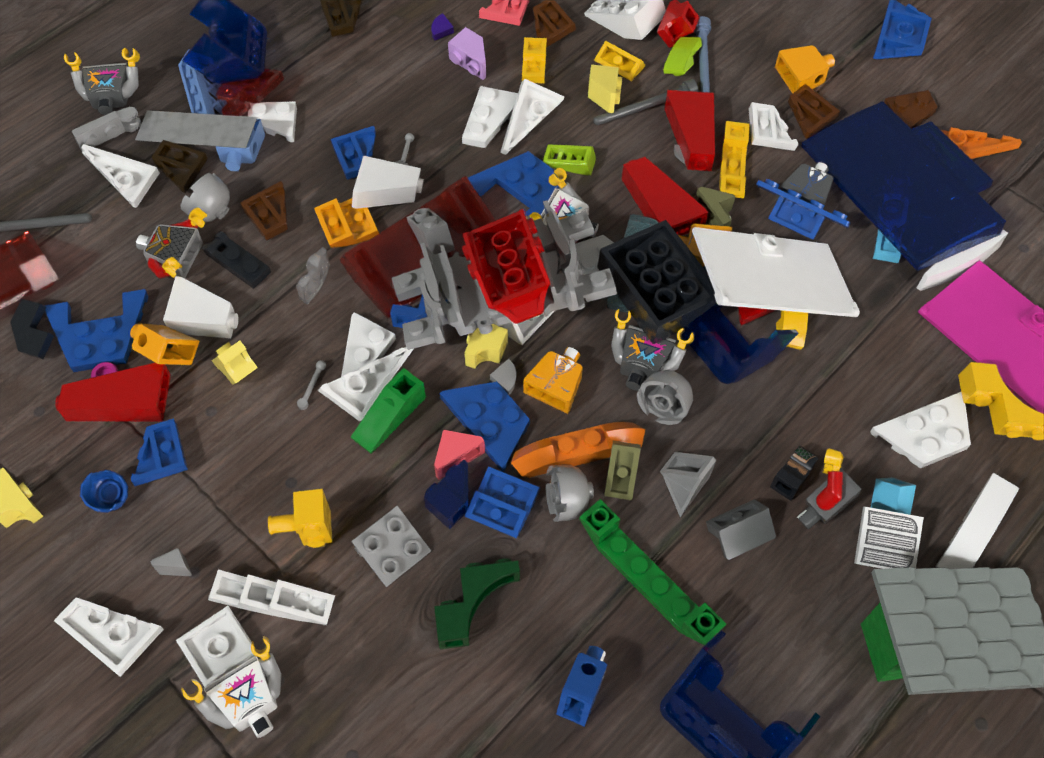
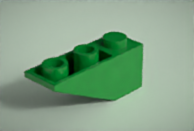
(389, 410)

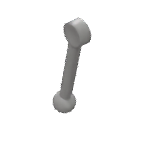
(302, 403)

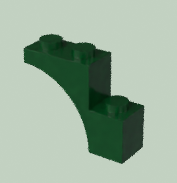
(478, 582)

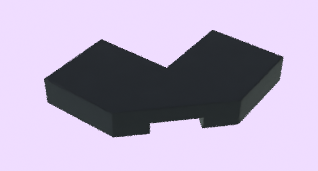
(24, 324)

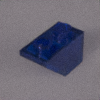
(450, 497)

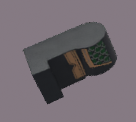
(794, 472)

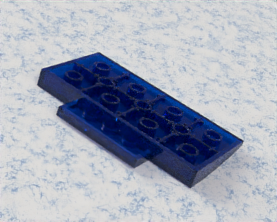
(908, 183)

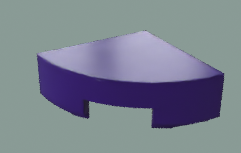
(441, 27)

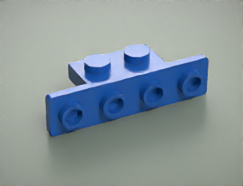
(798, 214)

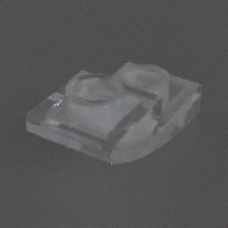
(317, 268)

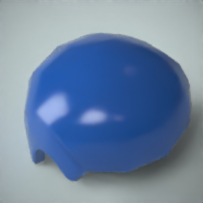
(104, 491)

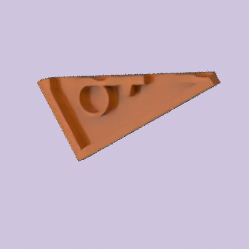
(977, 144)

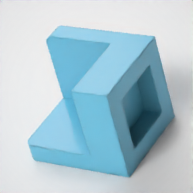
(893, 495)

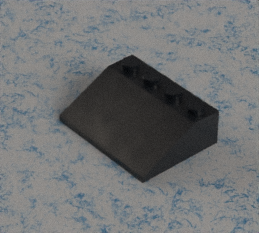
(658, 280)

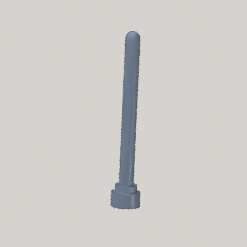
(702, 30)

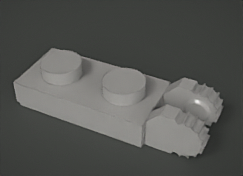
(107, 127)

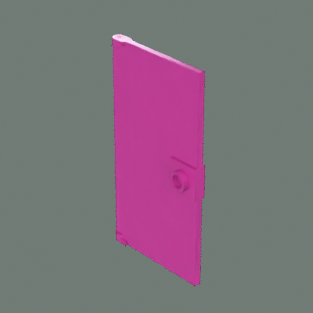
(994, 327)

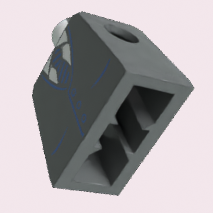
(809, 182)

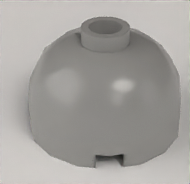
(210, 196)
(666, 396)
(568, 492)

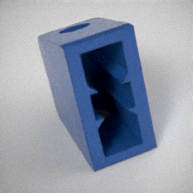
(582, 686)

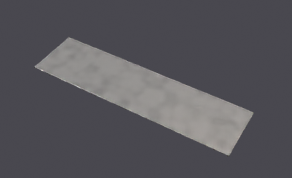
(196, 129)

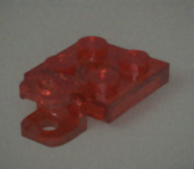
(242, 92)

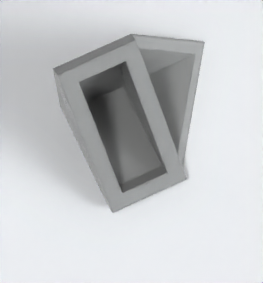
(686, 476)

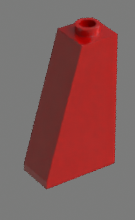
(693, 126)
(661, 197)
(120, 396)

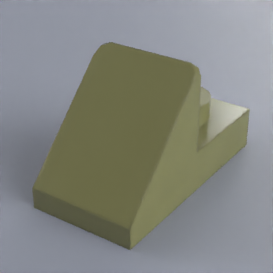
(717, 205)
(622, 470)

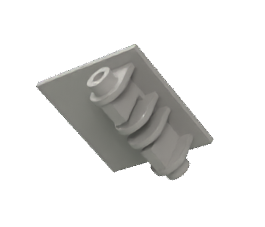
(391, 546)

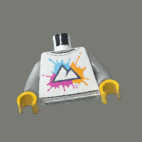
(564, 200)
(243, 694)

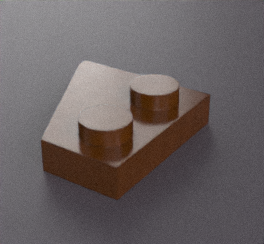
(552, 22)
(912, 107)
(811, 111)
(268, 210)

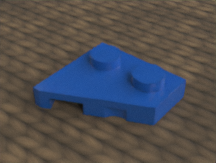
(351, 149)
(160, 453)

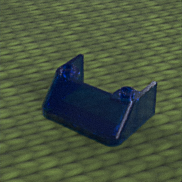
(235, 43)
(727, 351)
(717, 723)

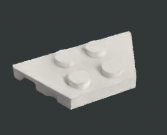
(929, 431)

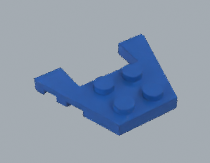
(522, 177)
(97, 340)

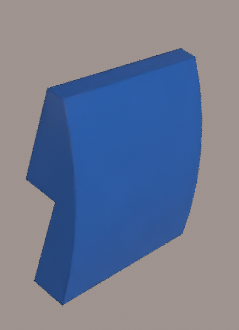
(502, 502)

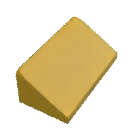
(613, 56)

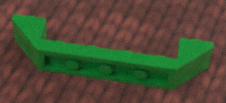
(689, 619)

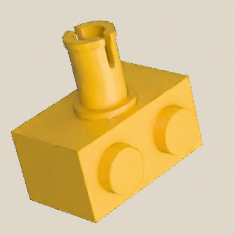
(309, 520)

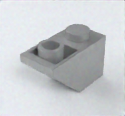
(431, 230)

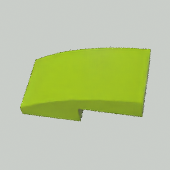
(681, 56)

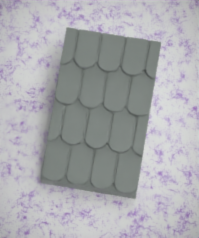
(956, 630)

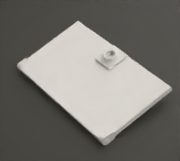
(773, 273)

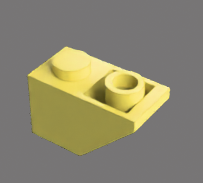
(605, 86)

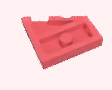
(505, 11)

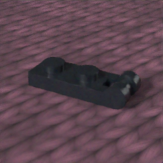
(236, 260)

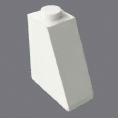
(385, 183)
(199, 311)

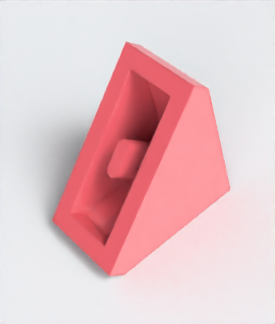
(455, 448)

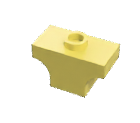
(486, 346)
(234, 362)
(15, 501)

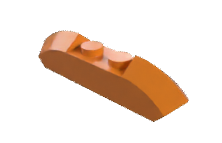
(575, 447)

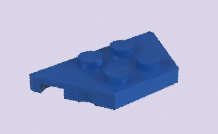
(902, 32)
(491, 414)

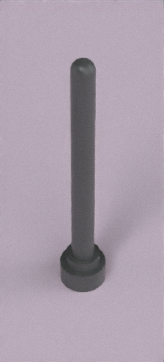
(689, 85)
(45, 222)

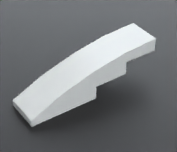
(957, 264)
(979, 524)
(271, 597)

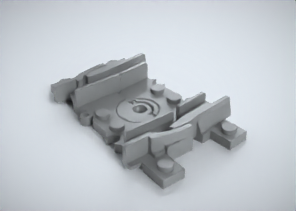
(467, 310)

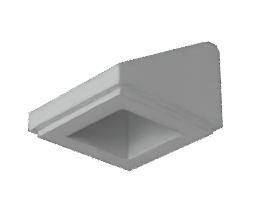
(172, 564)

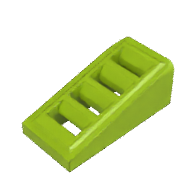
(582, 165)

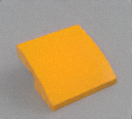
(345, 224)

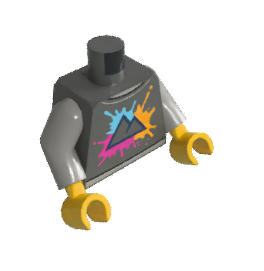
(106, 84)
(642, 358)

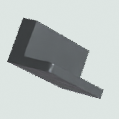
(742, 528)

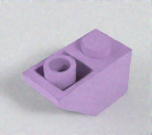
(468, 52)

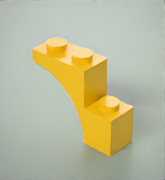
(984, 387)

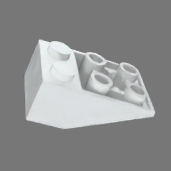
(627, 17)

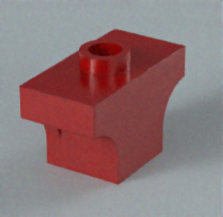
(677, 22)

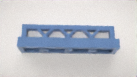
(198, 90)

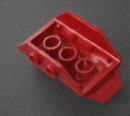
(509, 266)

